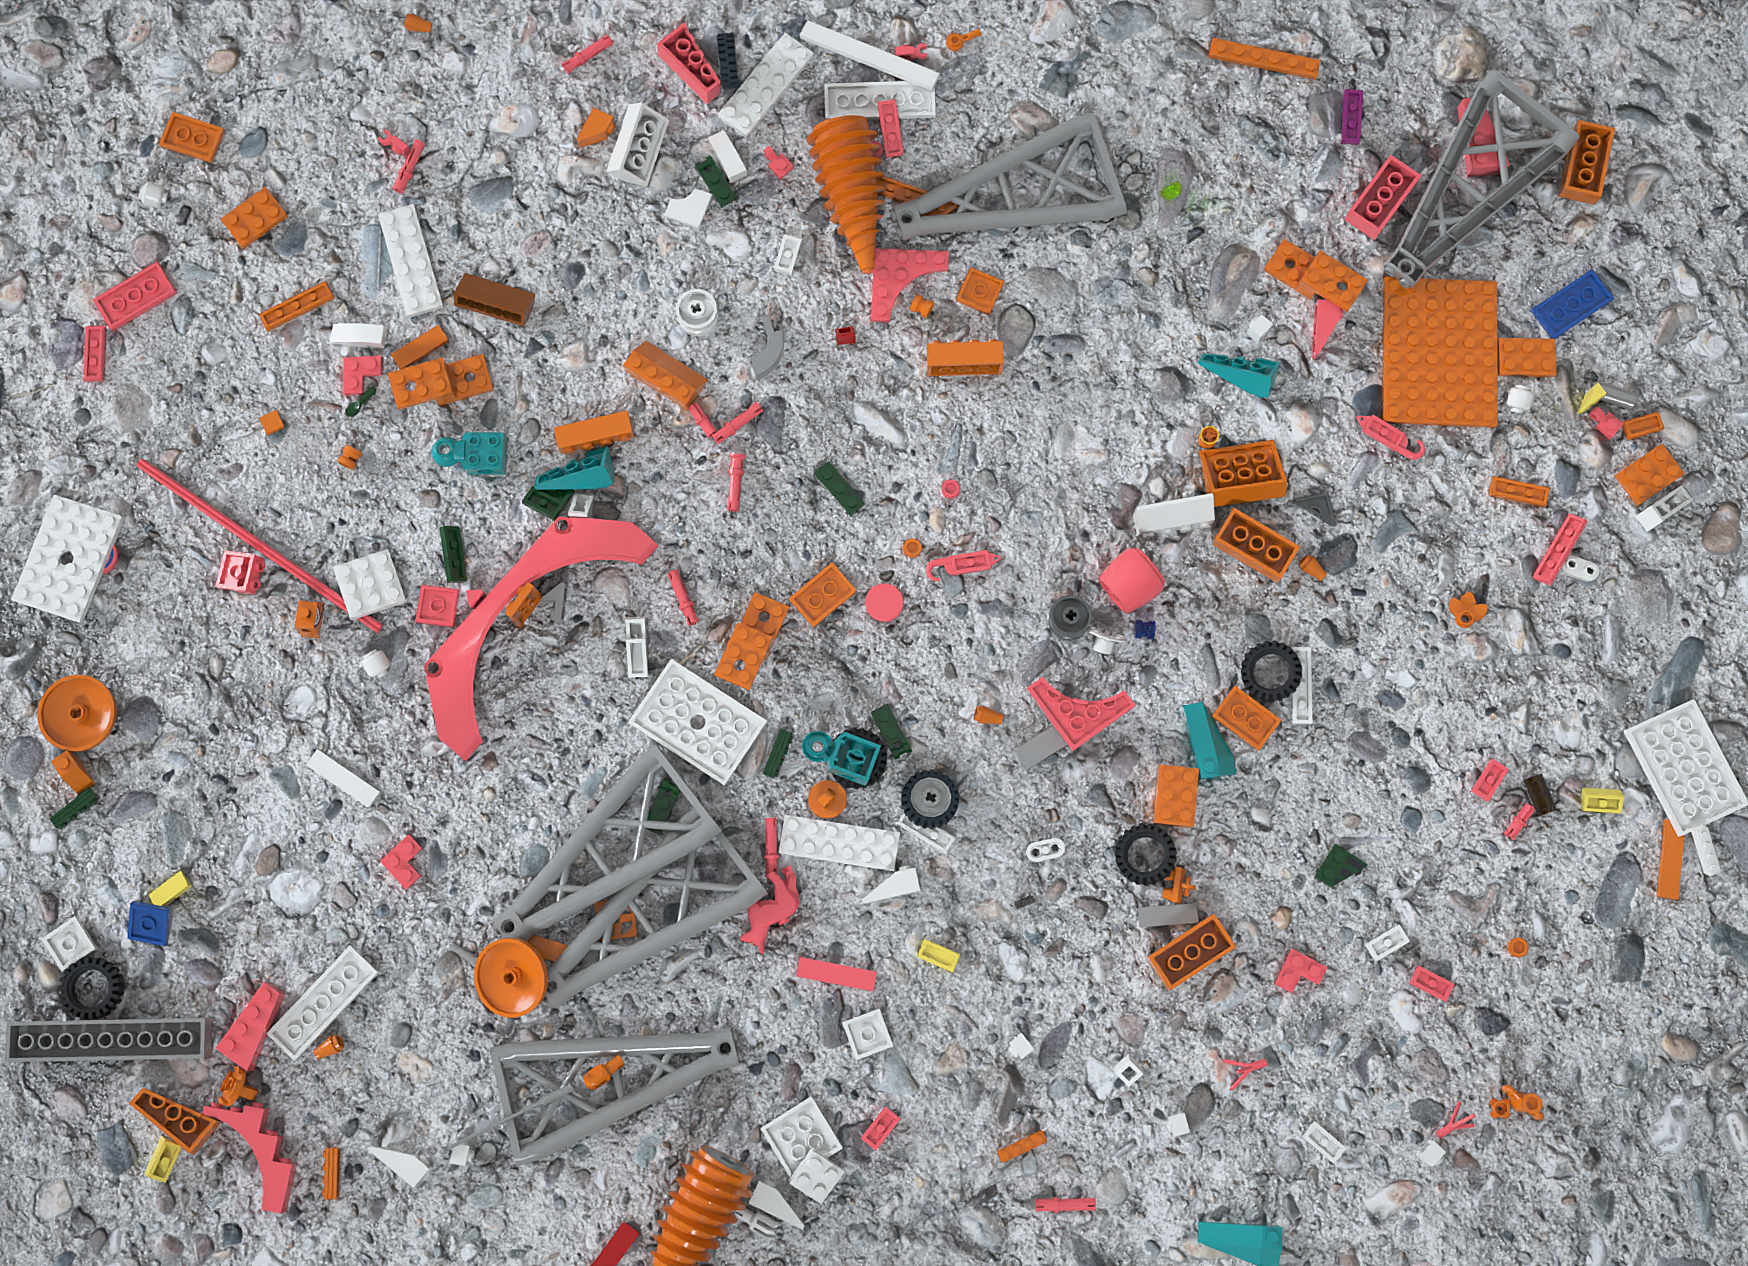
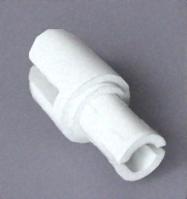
(759, 1223)

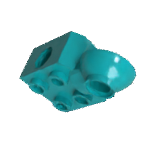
(477, 452)
(846, 756)

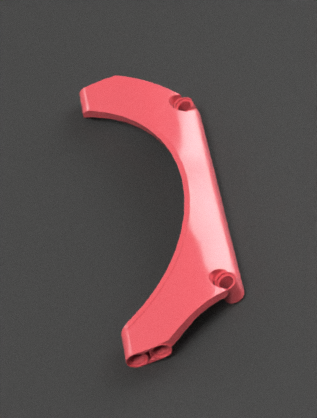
(457, 657)

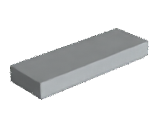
(1168, 915)

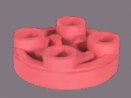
(884, 602)

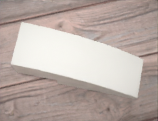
(727, 156)
(359, 335)
(637, 646)

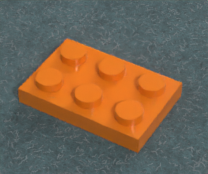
(192, 137)
(254, 217)
(1526, 357)
(1649, 474)
(822, 595)
(523, 605)
(1246, 718)

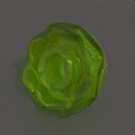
(1172, 191)

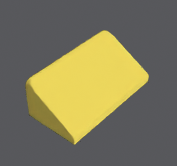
(1592, 397)
(1602, 800)
(170, 890)
(163, 1159)

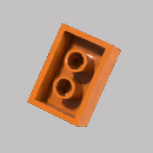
(1175, 796)

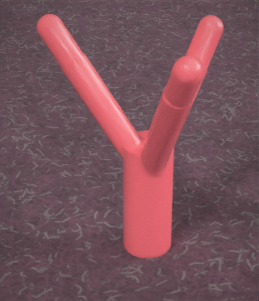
(1248, 1067)
(1457, 1125)

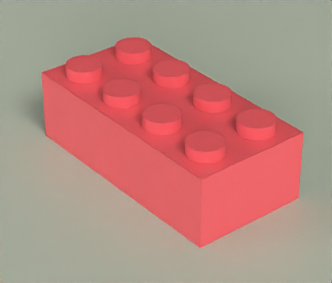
(1382, 197)

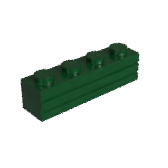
(776, 757)
(74, 808)

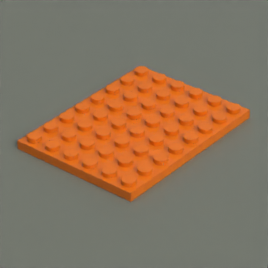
(1440, 353)

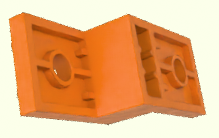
(1315, 275)
(440, 381)
(751, 641)

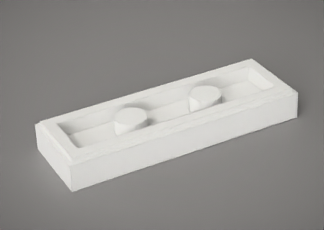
(935, 837)

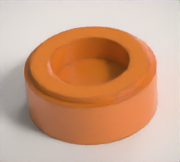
(912, 548)
(1517, 947)

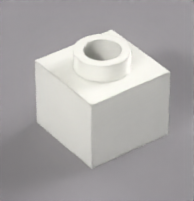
(1258, 327)
(1020, 1046)
(1130, 1075)
(1177, 1124)
(1431, 1153)
(462, 1154)

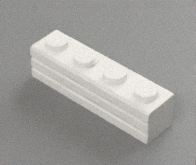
(1705, 850)

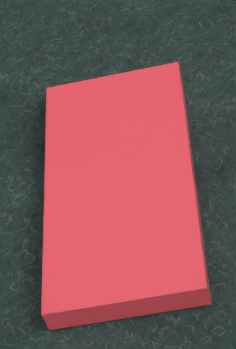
(135, 296)

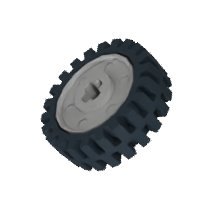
(728, 61)
(931, 785)

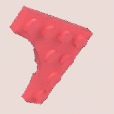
(898, 269)
(1076, 718)

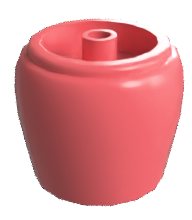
(1132, 580)

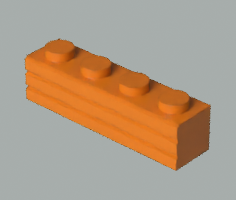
(1021, 1146)
(331, 1173)

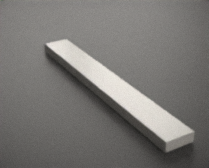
(869, 55)

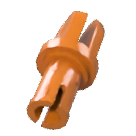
(601, 1073)

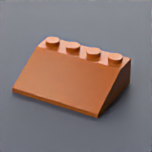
(1243, 473)

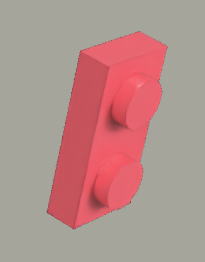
(1489, 780)
(1431, 983)
(880, 1128)

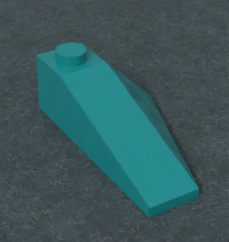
(1251, 376)
(587, 473)
(1250, 1242)

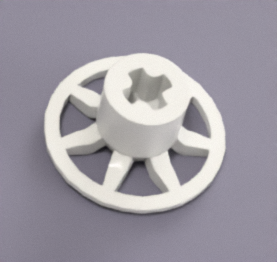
(1105, 642)

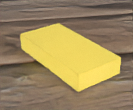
(938, 955)

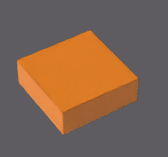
(272, 422)

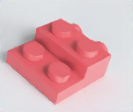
(240, 572)

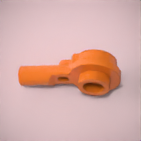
(956, 41)

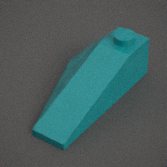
(1207, 744)

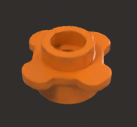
(1504, 1112)

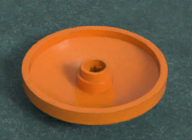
(77, 713)
(510, 977)

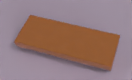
(494, 299)

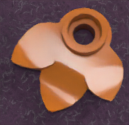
(1467, 607)

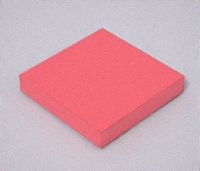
(437, 606)

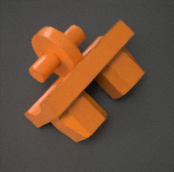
(1175, 894)

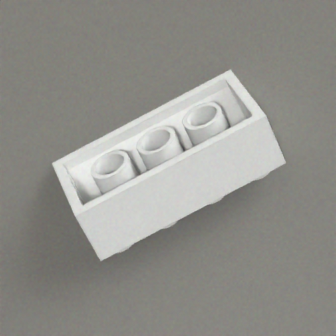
(638, 144)
(1174, 515)

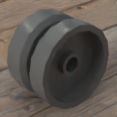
(1069, 606)

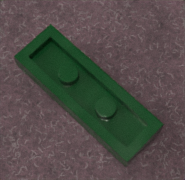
(839, 489)
(453, 554)

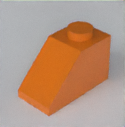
(596, 128)
(73, 771)

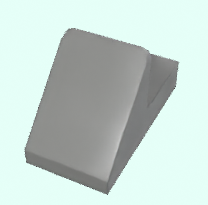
(558, 597)

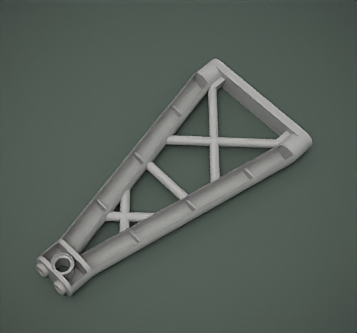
(1431, 202)
(979, 219)
(584, 896)
(627, 956)
(657, 1088)

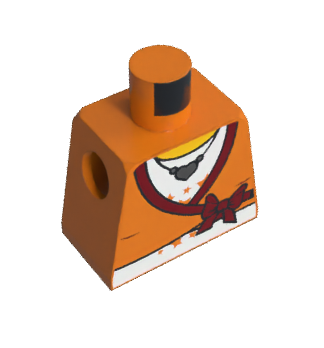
(310, 617)

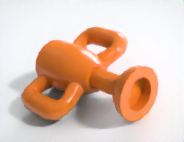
(1524, 1102)

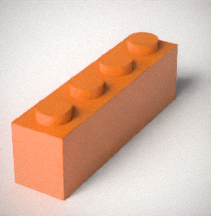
(594, 432)

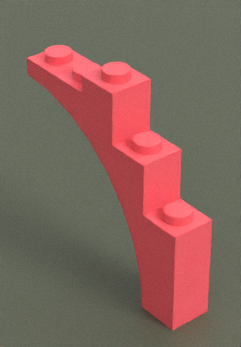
(266, 1145)

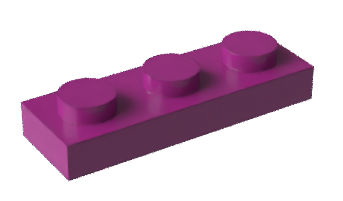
(1351, 117)

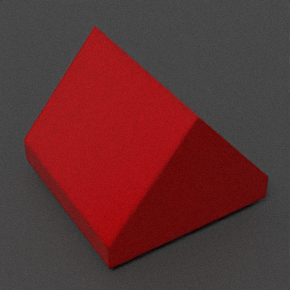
(845, 335)

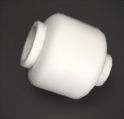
(153, 195)
(1520, 399)
(376, 663)

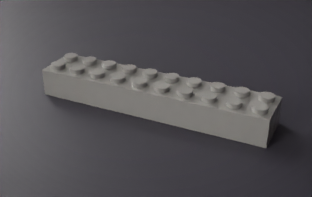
(108, 1040)

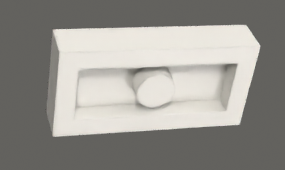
(787, 255)
(1387, 942)
(1323, 1142)

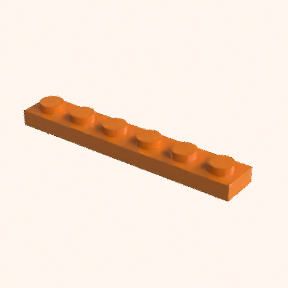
(1264, 58)

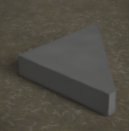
(1319, 506)

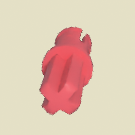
(702, 419)
(1519, 821)

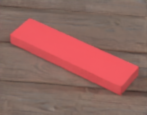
(1560, 549)
(836, 974)

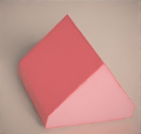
(475, 597)

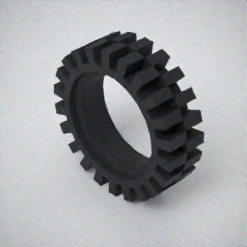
(1265, 649)
(880, 763)
(1131, 836)
(68, 988)

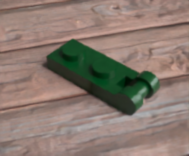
(716, 182)
(890, 731)
(663, 804)

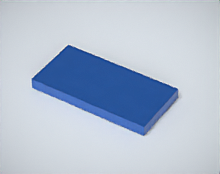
(1572, 304)

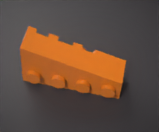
(179, 1122)

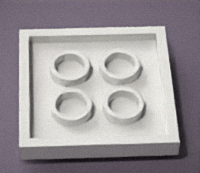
(369, 584)
(799, 1131)

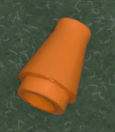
(417, 24)
(1312, 567)
(986, 715)
(331, 1046)

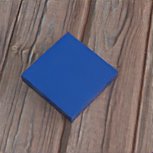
(149, 923)

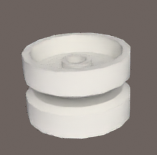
(697, 312)

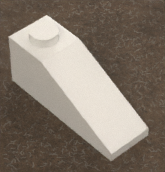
(1664, 508)
(898, 884)
(407, 1165)
(773, 1202)

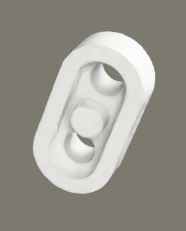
(1579, 570)
(1044, 849)

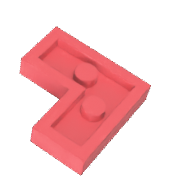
(356, 369)
(398, 861)
(1298, 966)

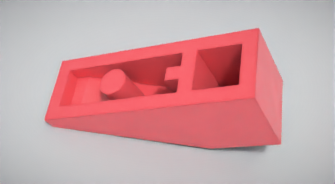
(1325, 319)

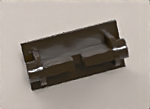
(1539, 795)

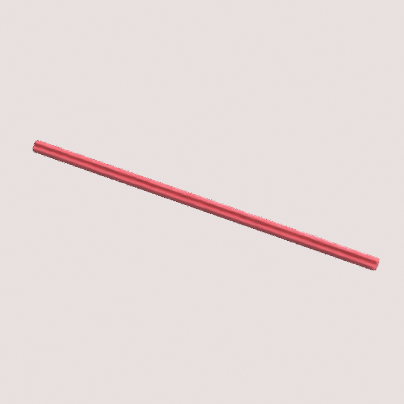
(253, 541)

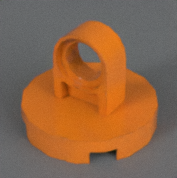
(827, 799)
(234, 1086)

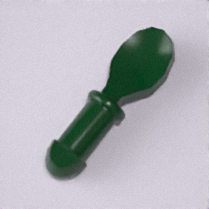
(354, 408)

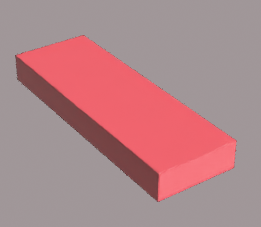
(890, 128)
(94, 353)

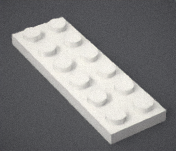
(765, 85)
(862, 99)
(410, 261)
(839, 843)
(322, 1003)

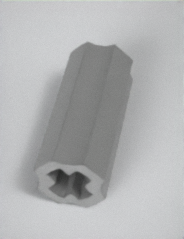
(1619, 396)

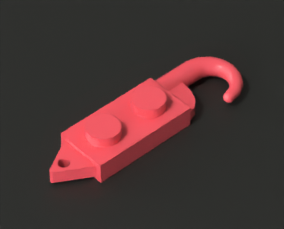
(1389, 436)
(963, 563)

